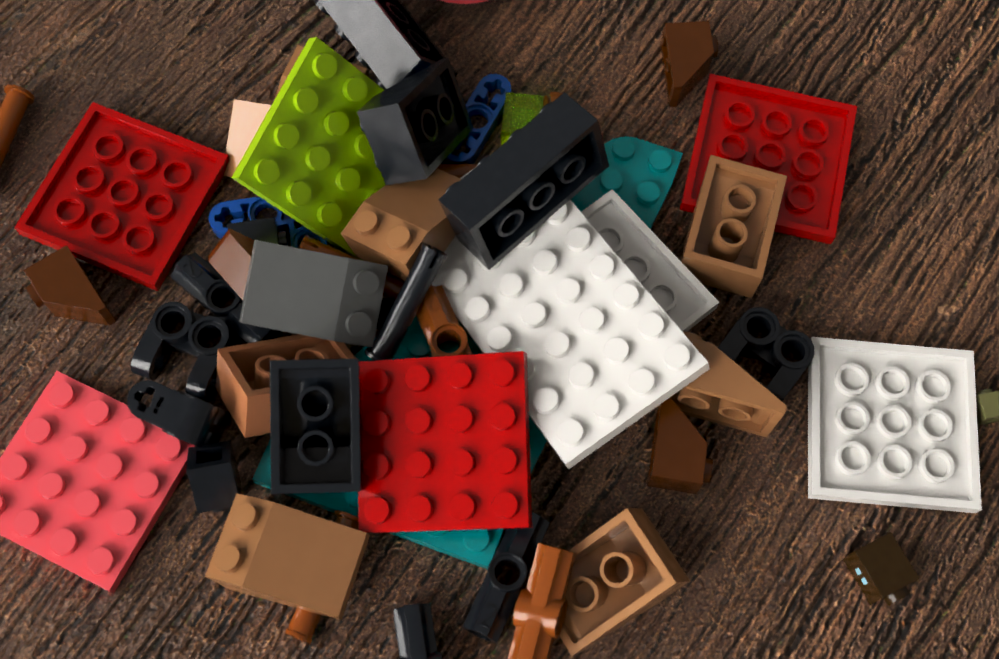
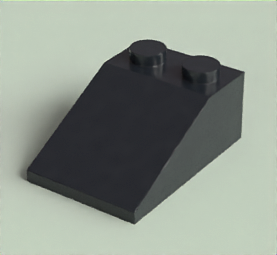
(416, 123)
(315, 426)

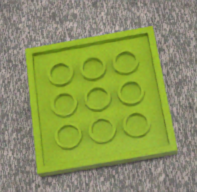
(311, 145)

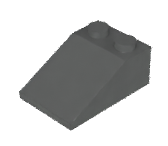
(313, 293)

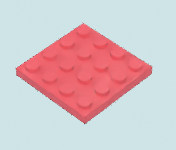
(86, 481)

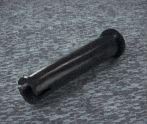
(407, 303)

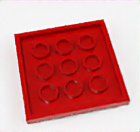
(782, 134)
(124, 195)
(445, 443)

